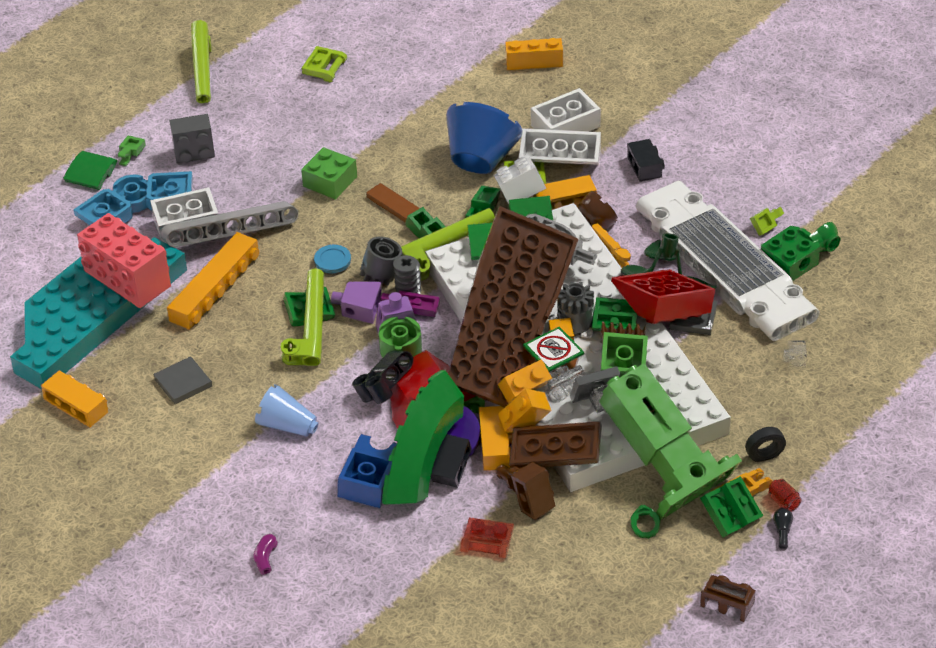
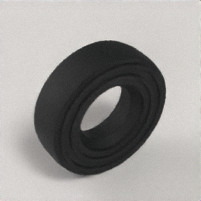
(762, 436)

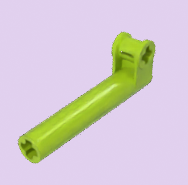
(201, 47)
(442, 237)
(309, 349)

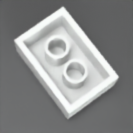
(567, 112)
(519, 179)
(183, 208)

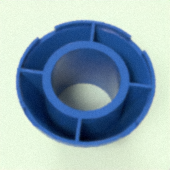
(480, 136)

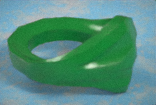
(645, 510)

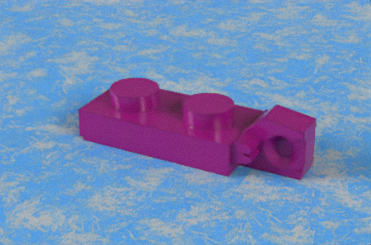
(421, 304)

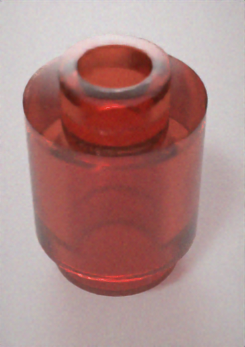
(784, 494)

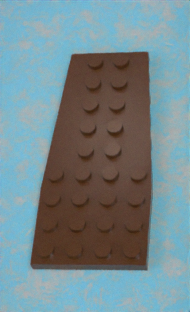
(509, 301)

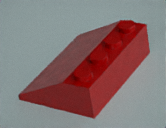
(665, 295)

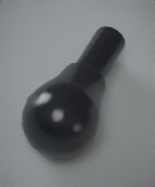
(783, 520)

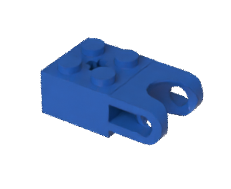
(365, 473)

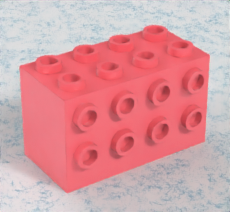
(124, 260)

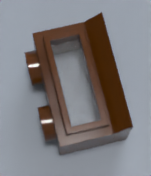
(728, 594)

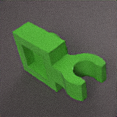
(129, 147)

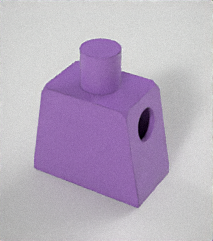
(359, 300)
(394, 307)

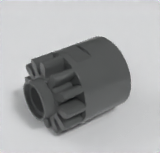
(379, 259)
(578, 305)

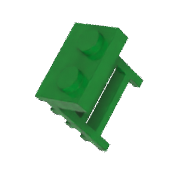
(533, 205)

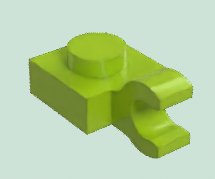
(765, 220)

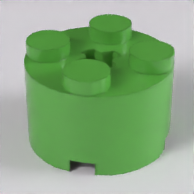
(400, 336)

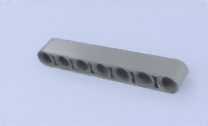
(221, 220)

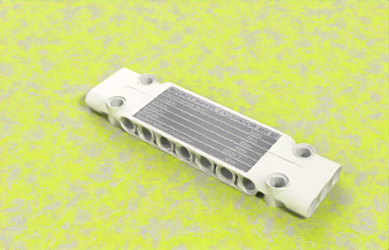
(729, 259)

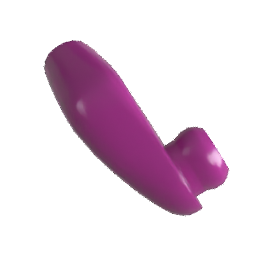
(263, 551)

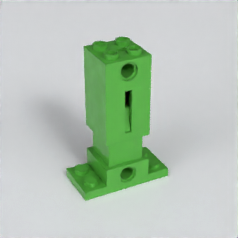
(662, 438)

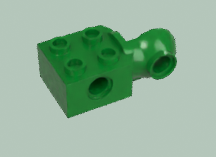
(798, 250)

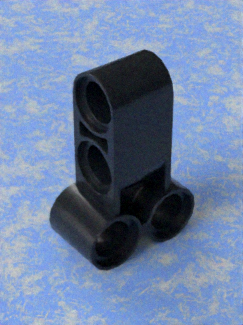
(384, 375)

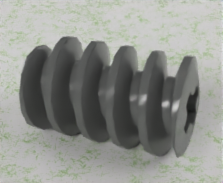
(407, 274)

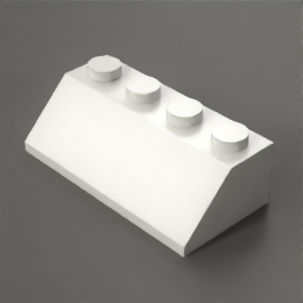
(561, 146)

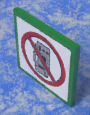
(554, 348)

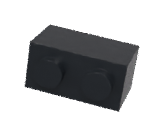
(645, 160)
(451, 461)

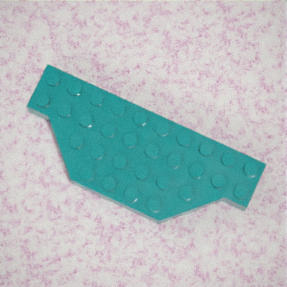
(74, 318)

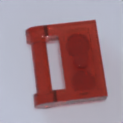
(487, 532)

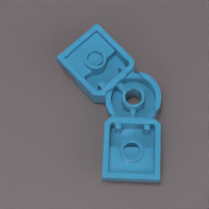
(133, 195)

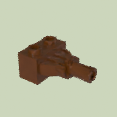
(531, 488)

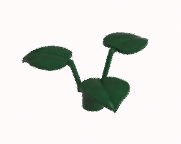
(661, 249)

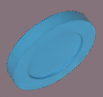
(332, 258)

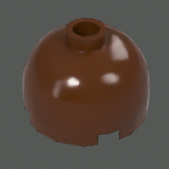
(596, 211)

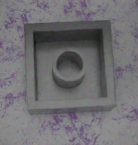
(192, 138)

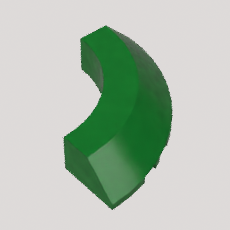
(419, 439)

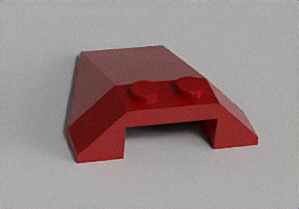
(407, 387)

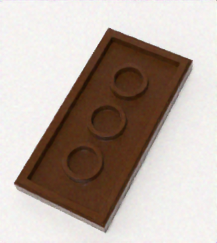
(556, 444)

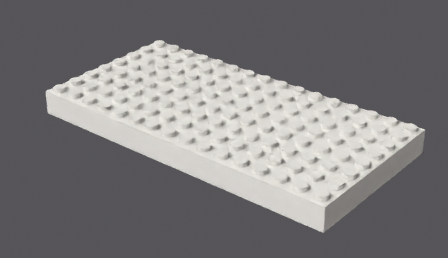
(454, 275)

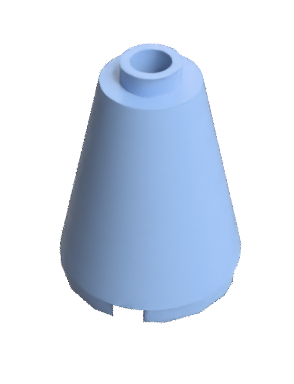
(285, 413)

